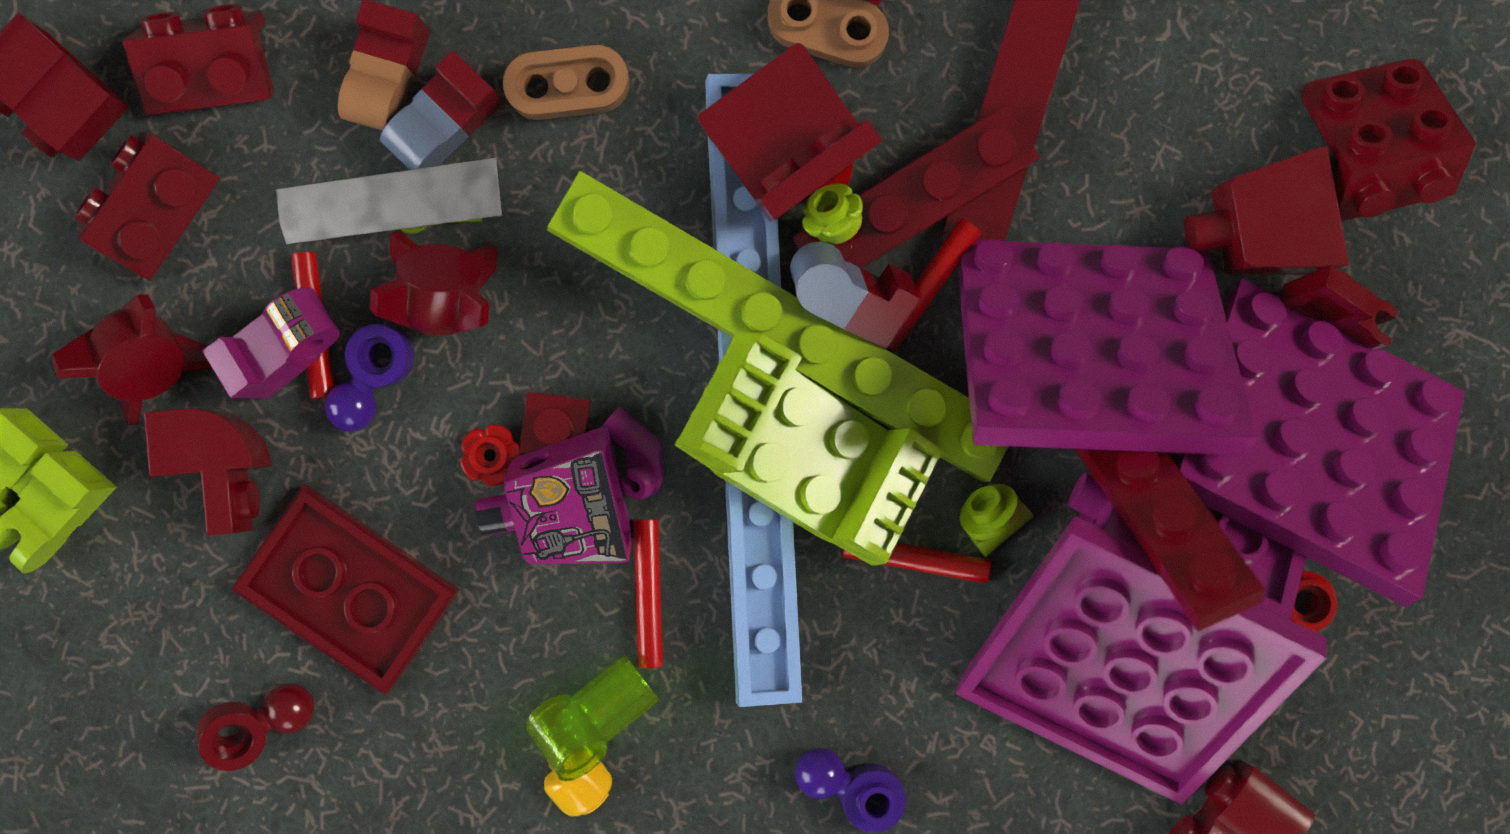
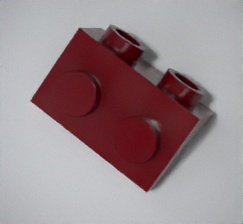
(199, 60)
(144, 204)

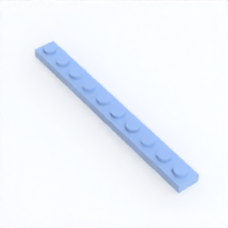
(758, 536)

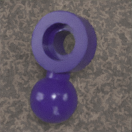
(352, 403)
(823, 775)

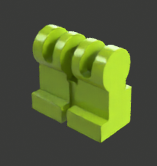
(54, 488)

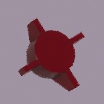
(435, 287)
(131, 356)

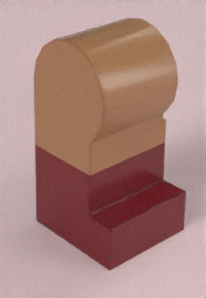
(382, 64)

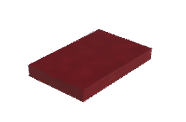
(345, 589)

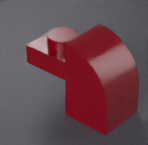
(218, 449)

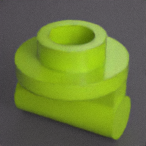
(993, 516)

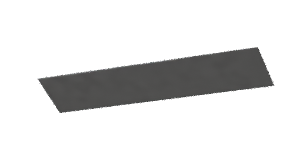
(390, 201)

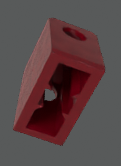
(1275, 219)

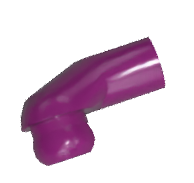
(642, 455)

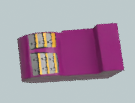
(273, 346)

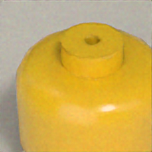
(581, 794)

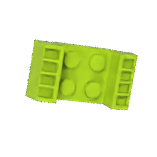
(807, 450)

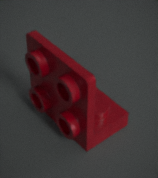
(786, 131)

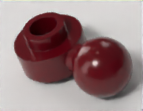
(284, 710)

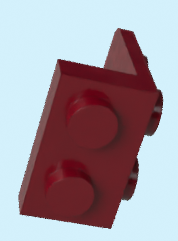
(1390, 137)

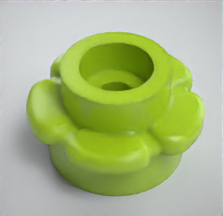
(833, 214)

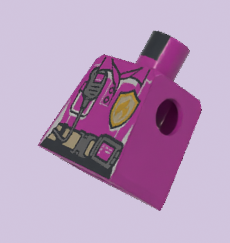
(563, 503)

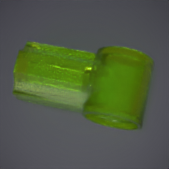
(577, 727)

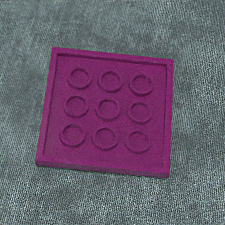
(1100, 349)
(1343, 450)
(1123, 677)

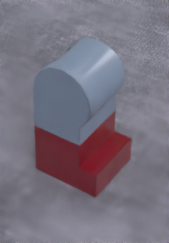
(440, 115)
(852, 296)

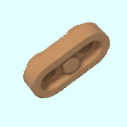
(825, 29)
(567, 79)

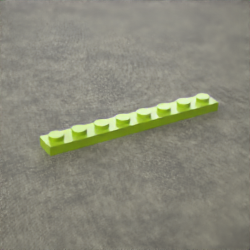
(744, 302)

